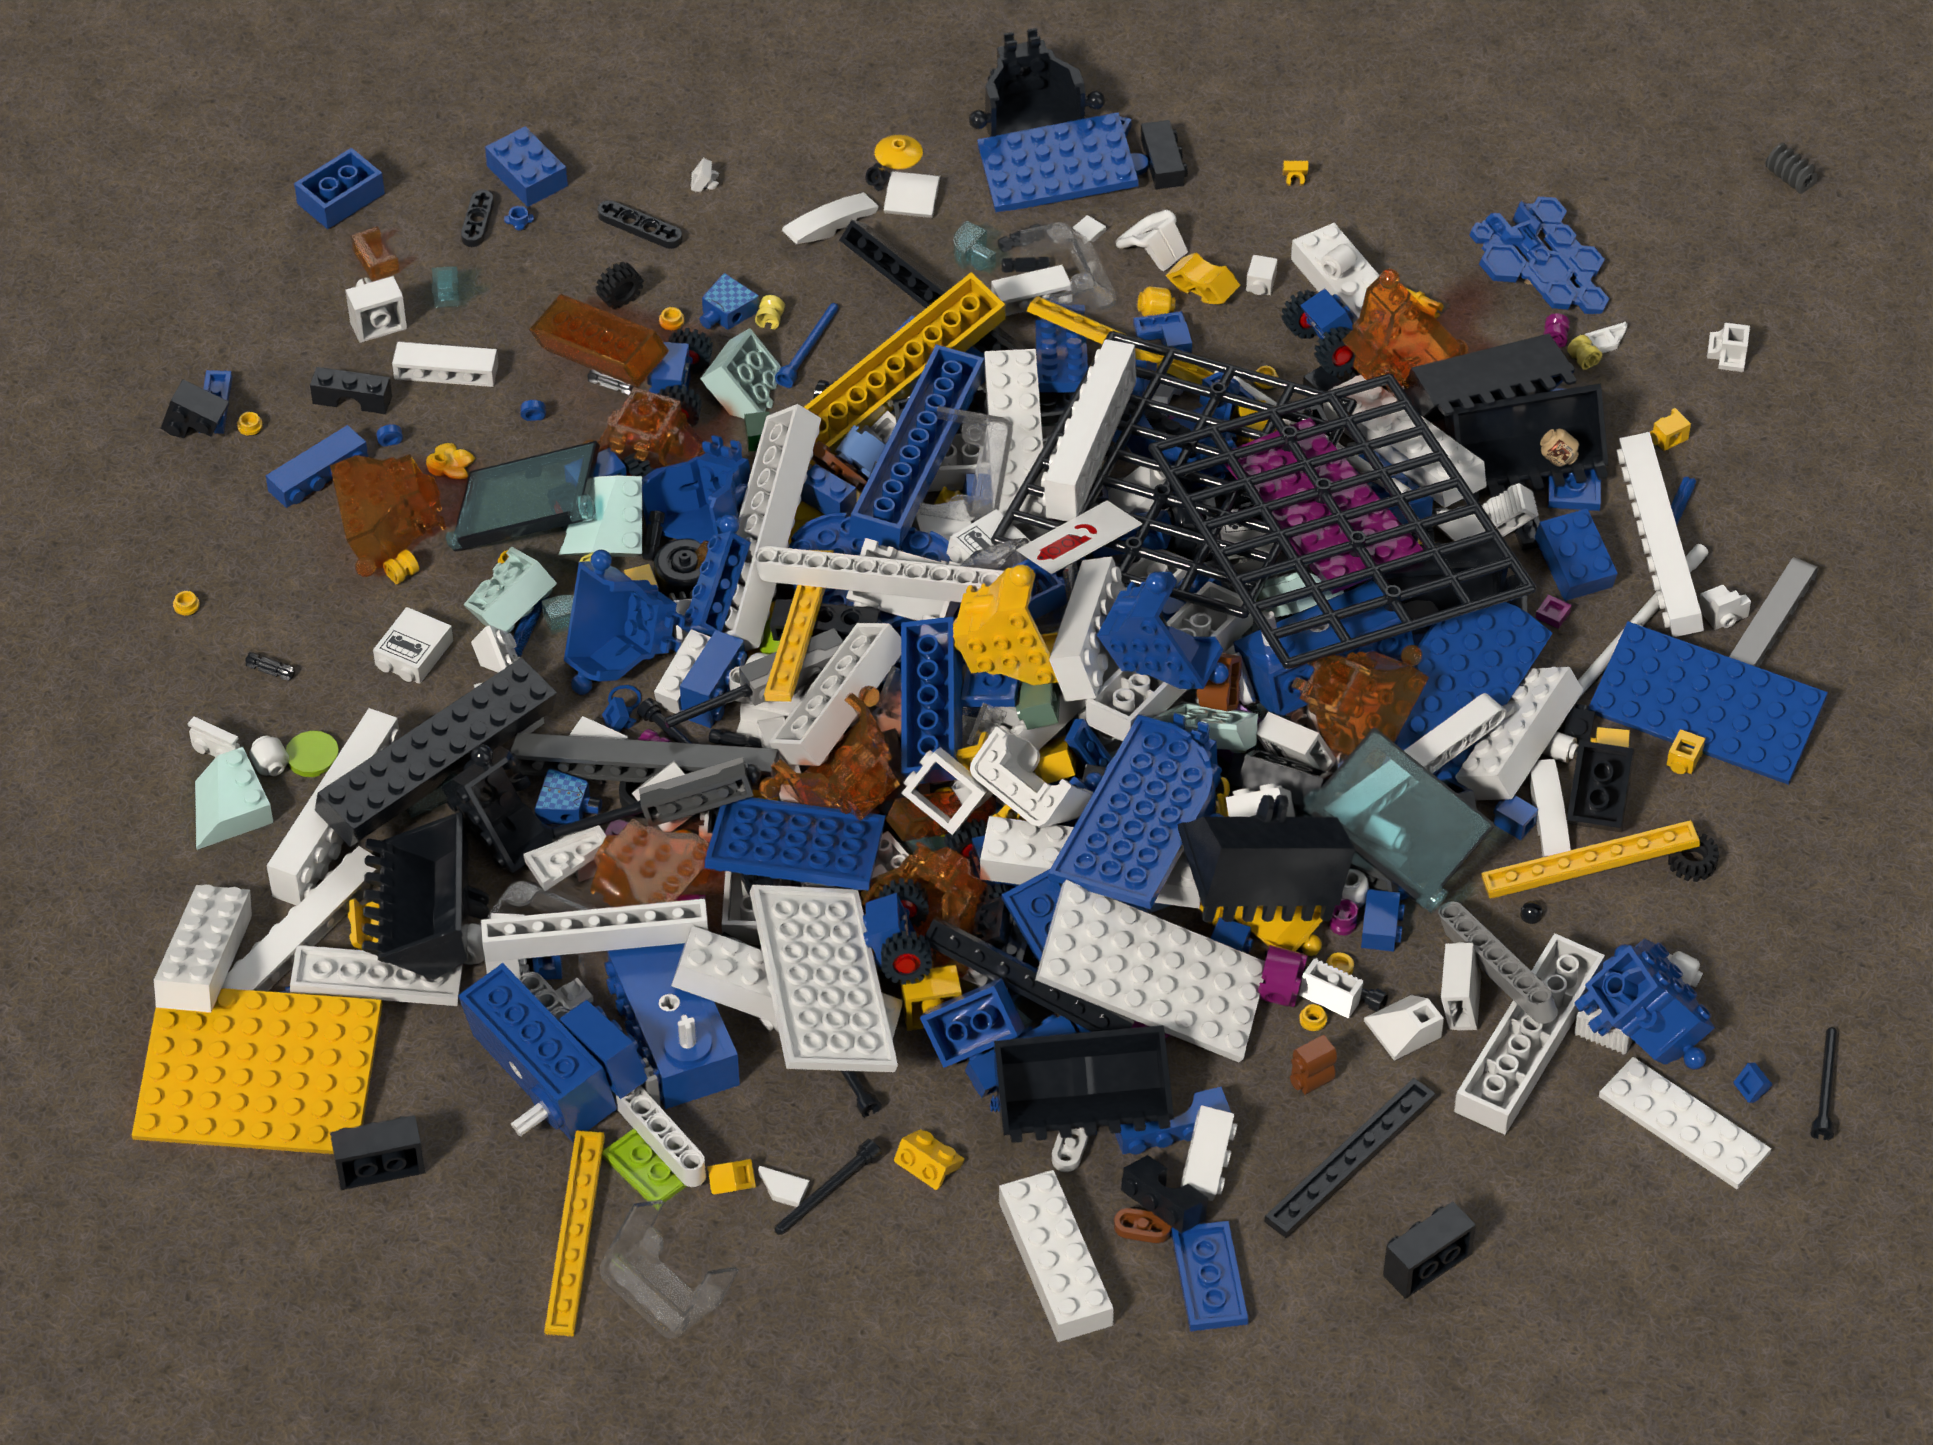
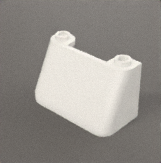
(902, 606)
(1007, 768)

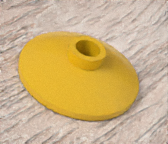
(898, 152)

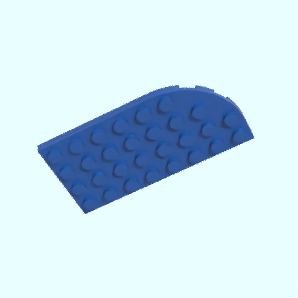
(1471, 657)
(1130, 827)

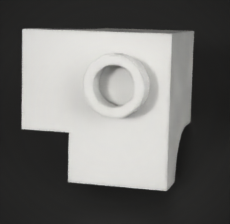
(1729, 346)
(1723, 607)

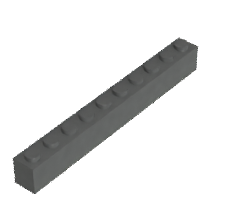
(625, 758)

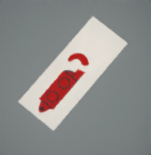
(1079, 537)

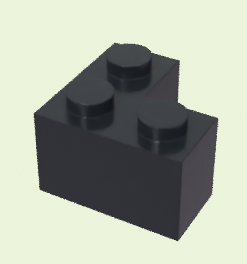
(195, 409)

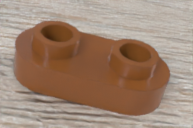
(1142, 1223)

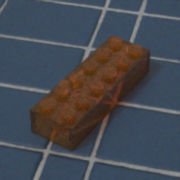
(599, 340)

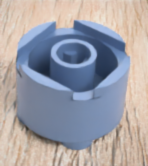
(860, 451)

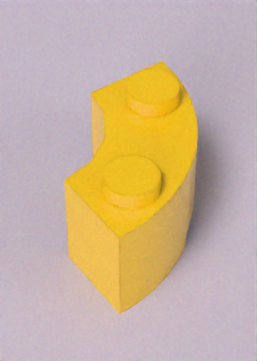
(1198, 276)

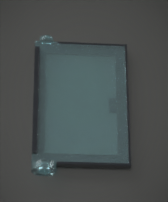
(526, 496)
(1401, 818)

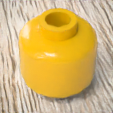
(1155, 301)

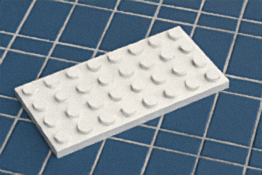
(1151, 971)
(822, 979)

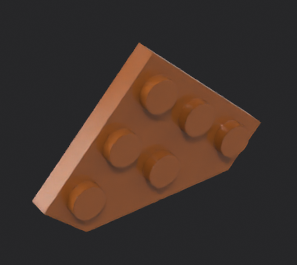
(831, 463)

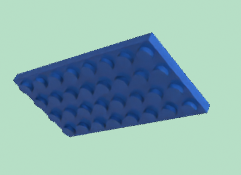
(1738, 708)

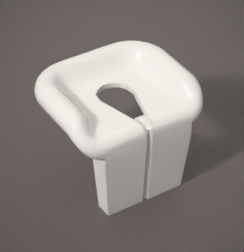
(1162, 244)

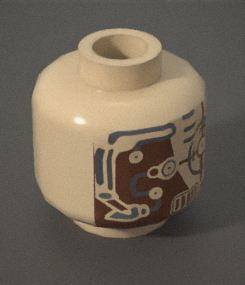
(1559, 447)

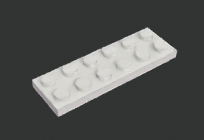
(364, 976)
(1685, 1123)

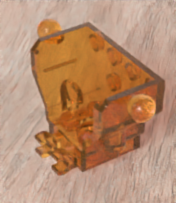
(1397, 332)
(651, 425)
(384, 507)
(1360, 694)
(853, 775)
(648, 865)
(949, 886)

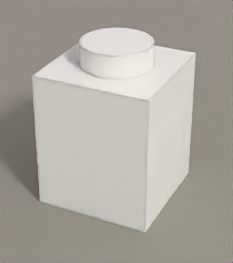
(1261, 275)

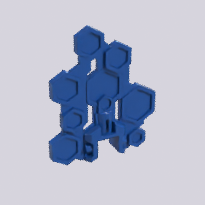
(1546, 269)

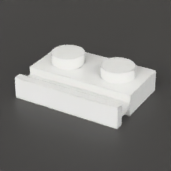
(211, 739)

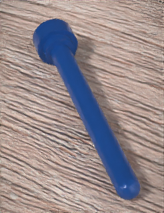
(787, 374)

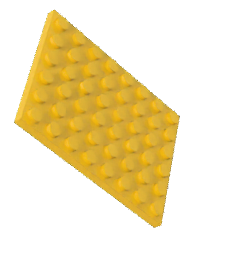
(259, 1071)

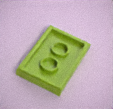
(642, 1167)

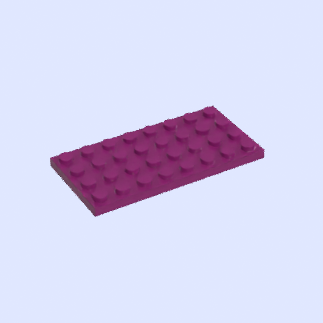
(1312, 510)

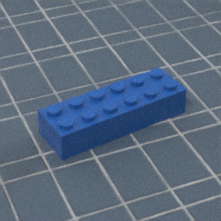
(930, 695)

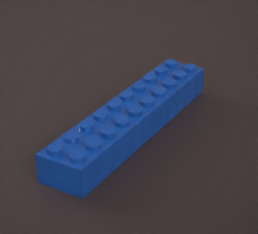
(915, 448)

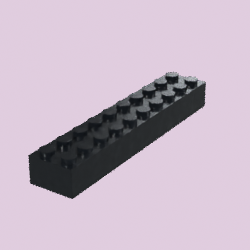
(434, 752)

